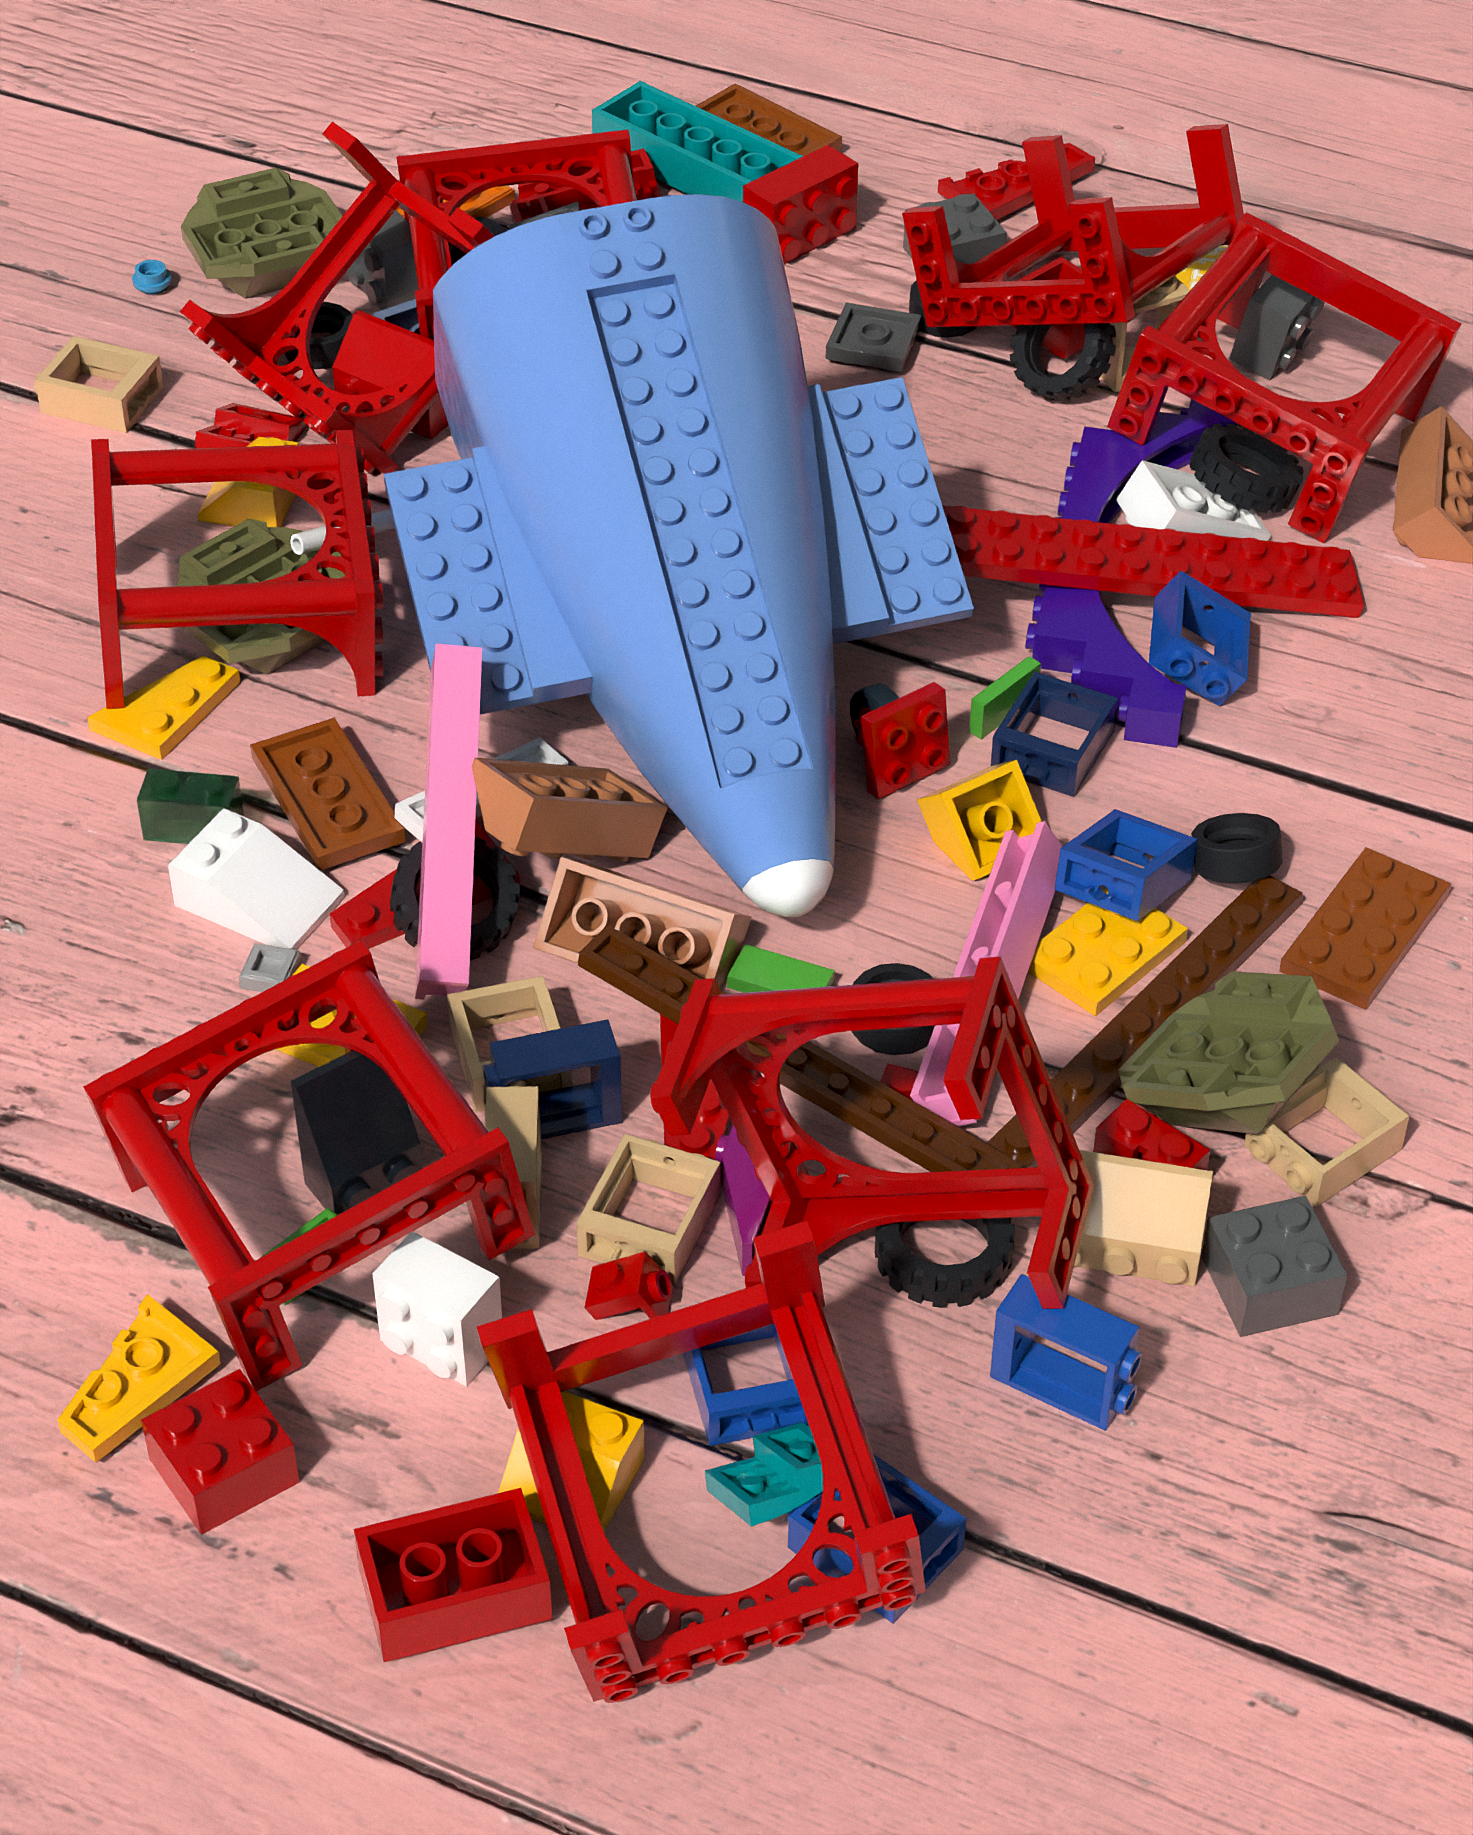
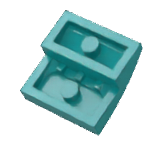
(775, 1480)

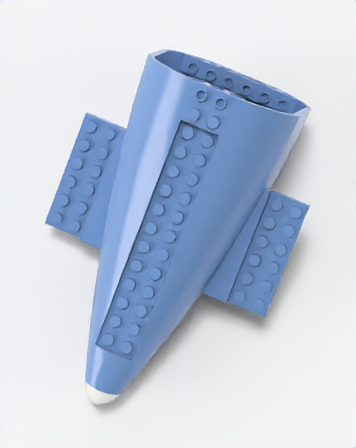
(671, 515)

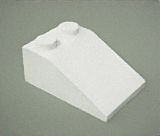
(1178, 501)
(252, 883)

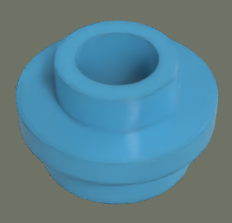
(151, 277)

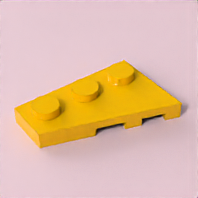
(168, 708)
(143, 1374)

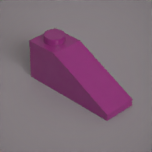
(743, 1194)

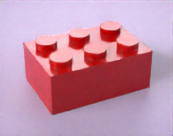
(808, 200)
(453, 1574)

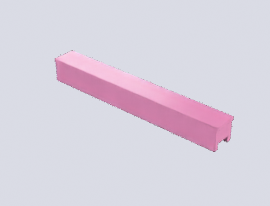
(449, 822)
(1003, 926)

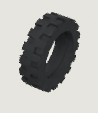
(1075, 381)
(1263, 492)
(488, 866)
(946, 1282)

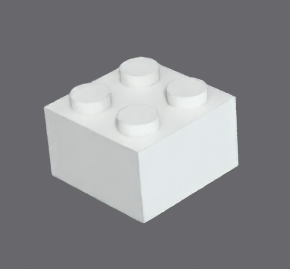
(433, 1305)

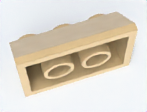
(1144, 1218)

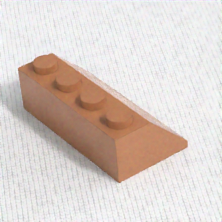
(1435, 489)
(565, 810)
(675, 925)

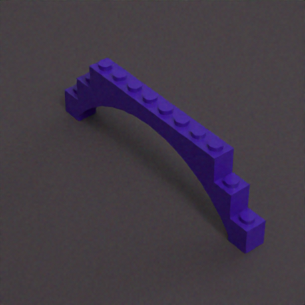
(1072, 623)

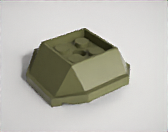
(257, 229)
(250, 555)
(1232, 1053)

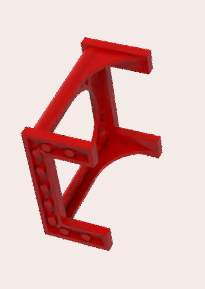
(466, 172)
(1102, 235)
(266, 332)
(1334, 445)
(334, 608)
(990, 1036)
(248, 1292)
(604, 1638)

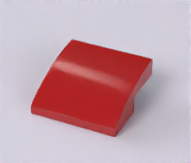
(240, 425)

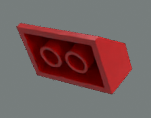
(378, 356)

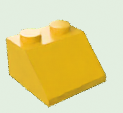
(241, 500)
(975, 813)
(609, 1450)

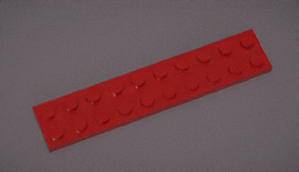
(1147, 559)

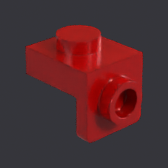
(628, 1285)

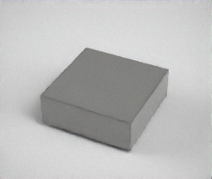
(268, 967)

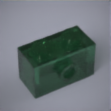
(181, 803)

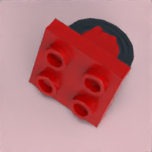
(901, 735)

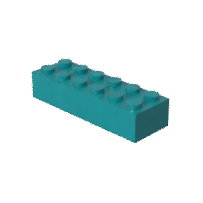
(689, 144)

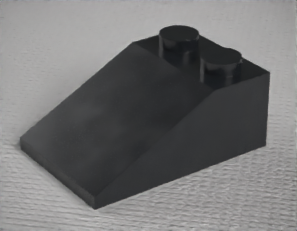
(353, 1131)

